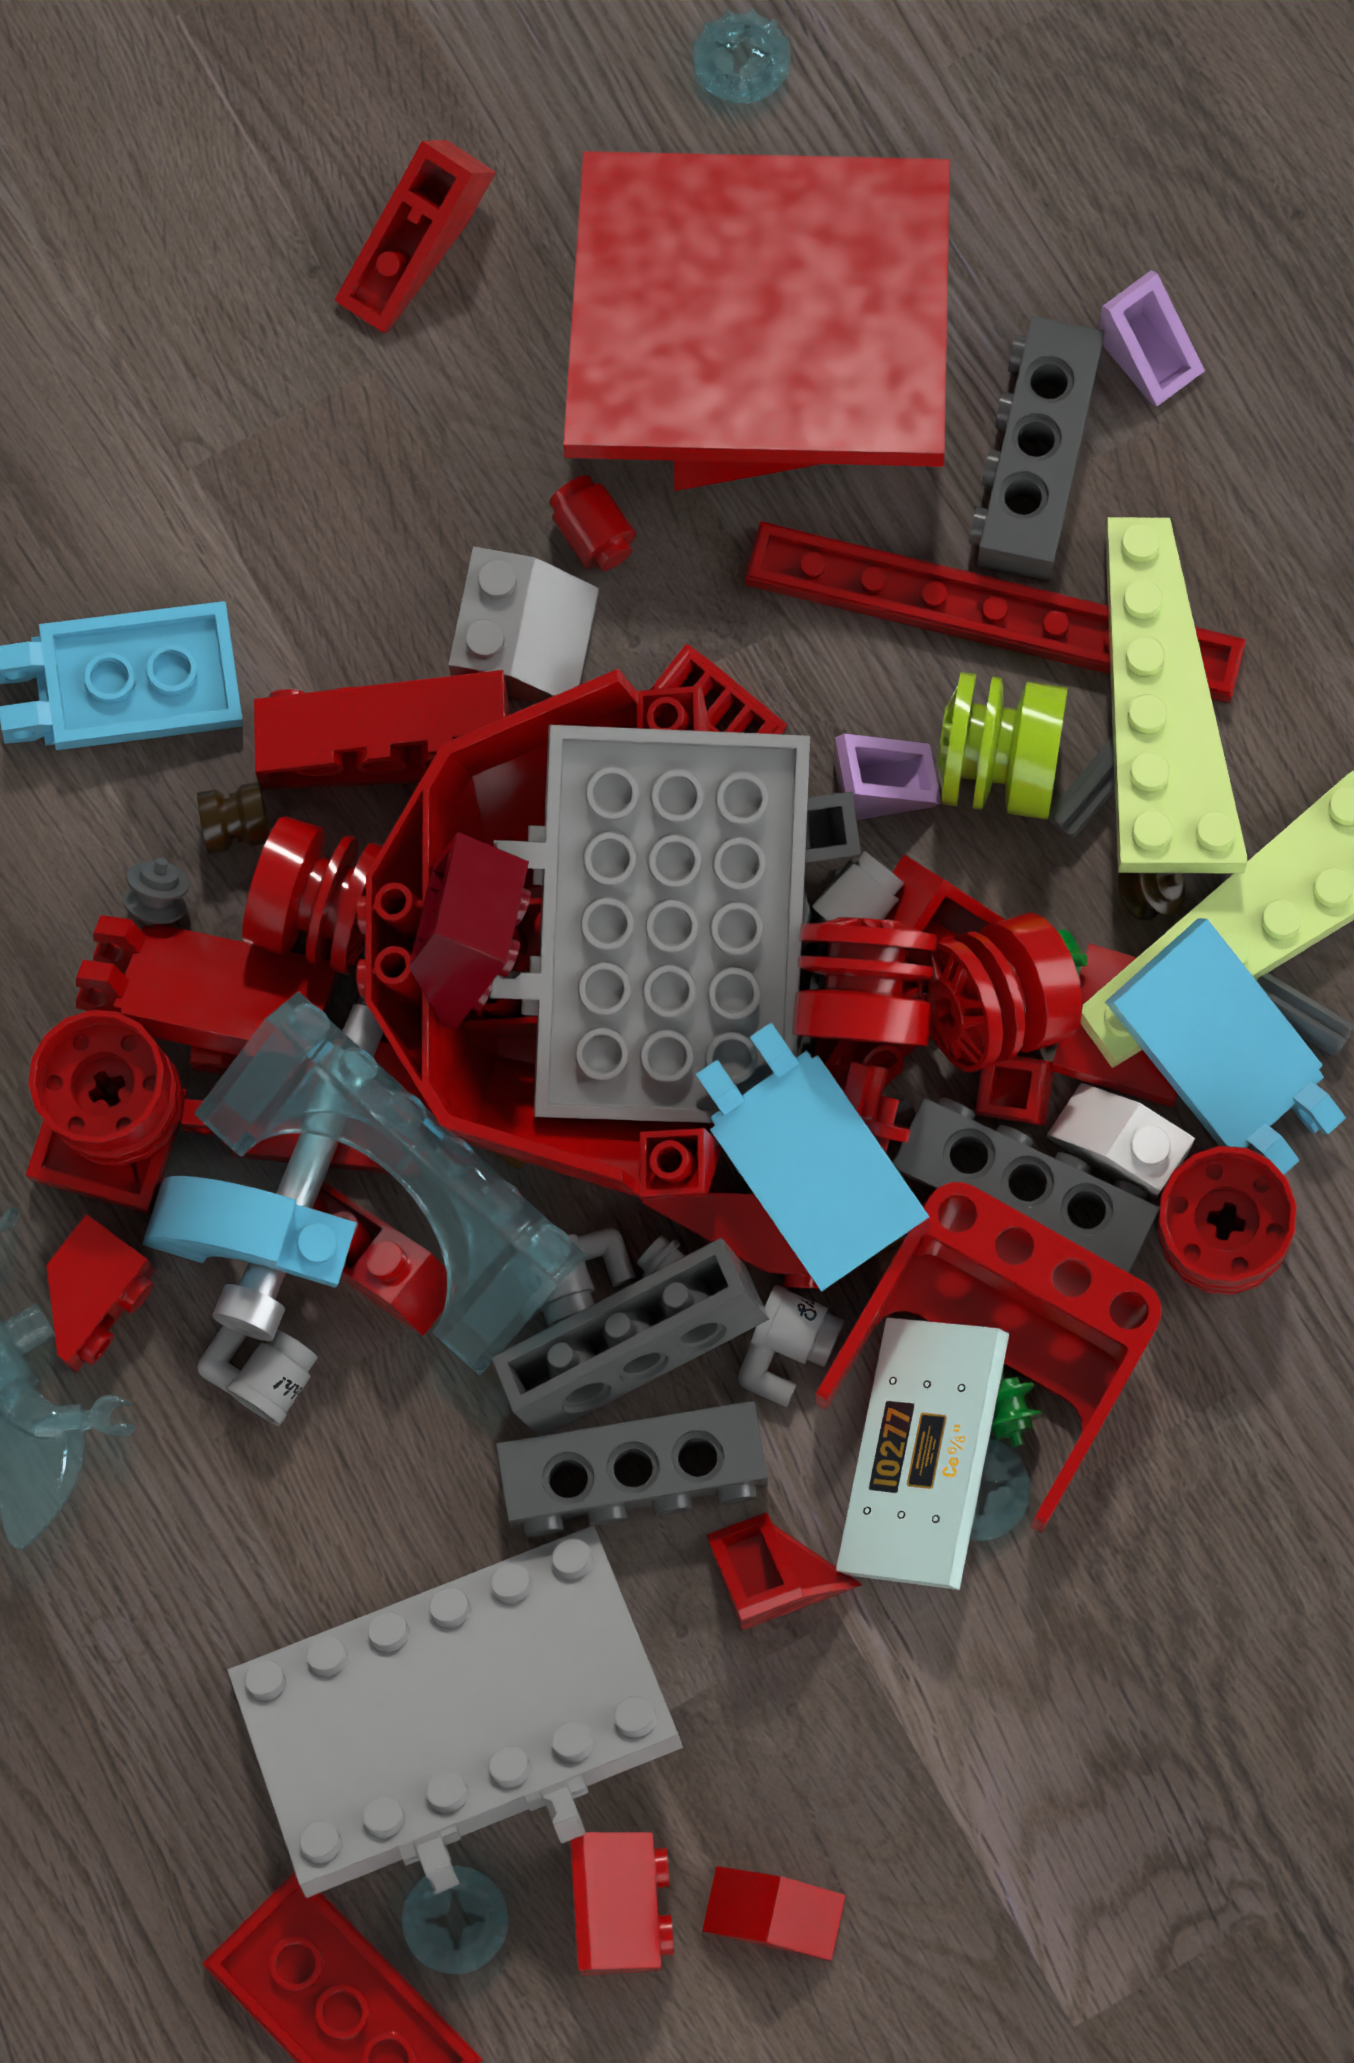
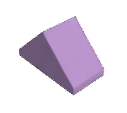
(1149, 339)
(885, 775)

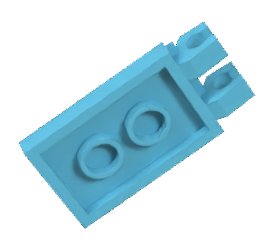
(124, 678)
(1224, 1045)
(811, 1161)

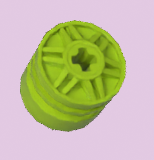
(1002, 745)

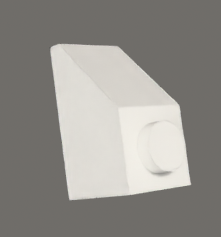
(1121, 1139)

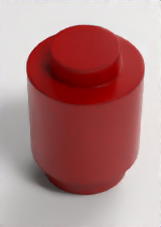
(592, 523)

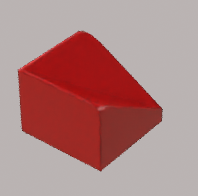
(1016, 1090)

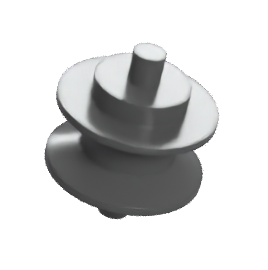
(156, 892)

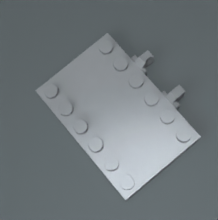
(662, 916)
(453, 1714)

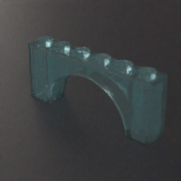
(495, 1244)

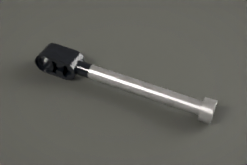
(252, 1304)

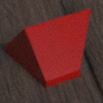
(771, 1571)

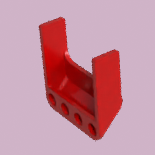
(1067, 1312)

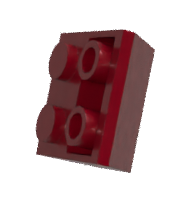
(468, 926)

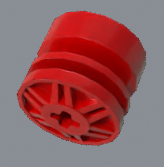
(306, 892)
(864, 983)
(1001, 992)
(71, 1081)
(1236, 1183)

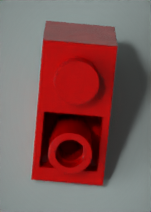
(90, 1288)

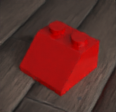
(618, 1903)

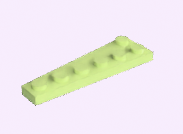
(1167, 746)
(1277, 908)

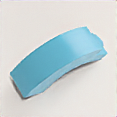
(247, 1224)

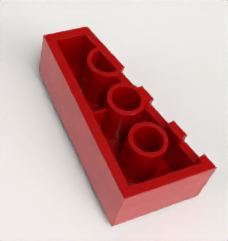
(369, 731)

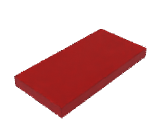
(328, 1988)

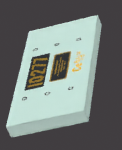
(922, 1453)

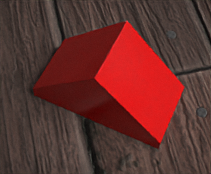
(774, 1912)

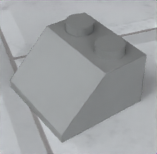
(525, 622)

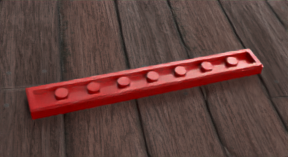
(956, 602)

